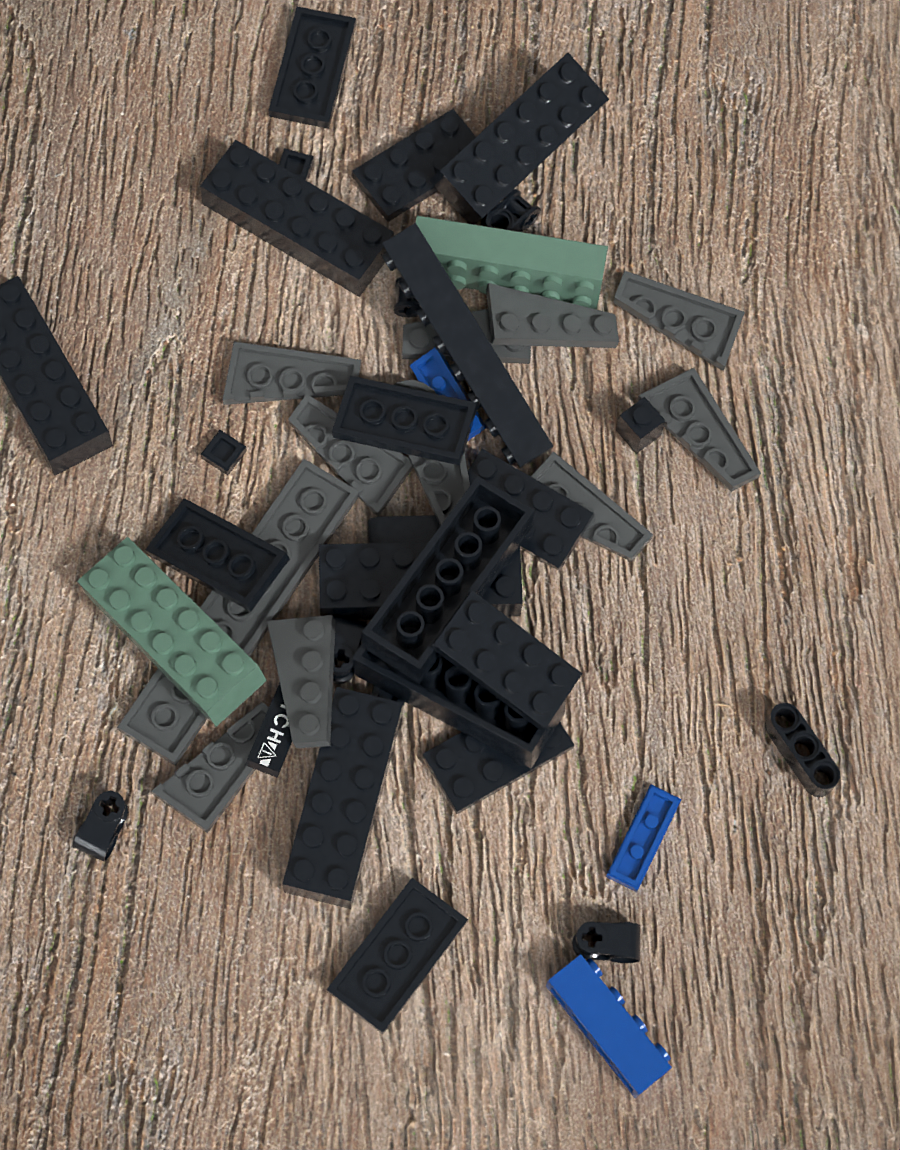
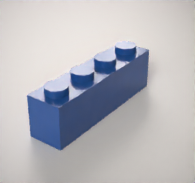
(608, 1025)

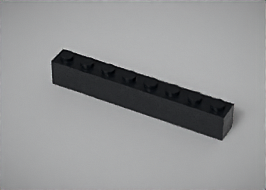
(467, 345)

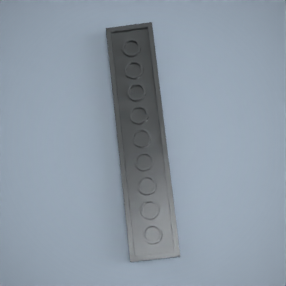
(296, 522)

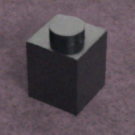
(640, 425)

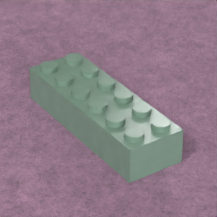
(517, 261)
(172, 631)

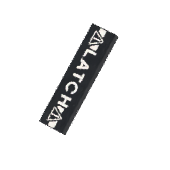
(272, 739)

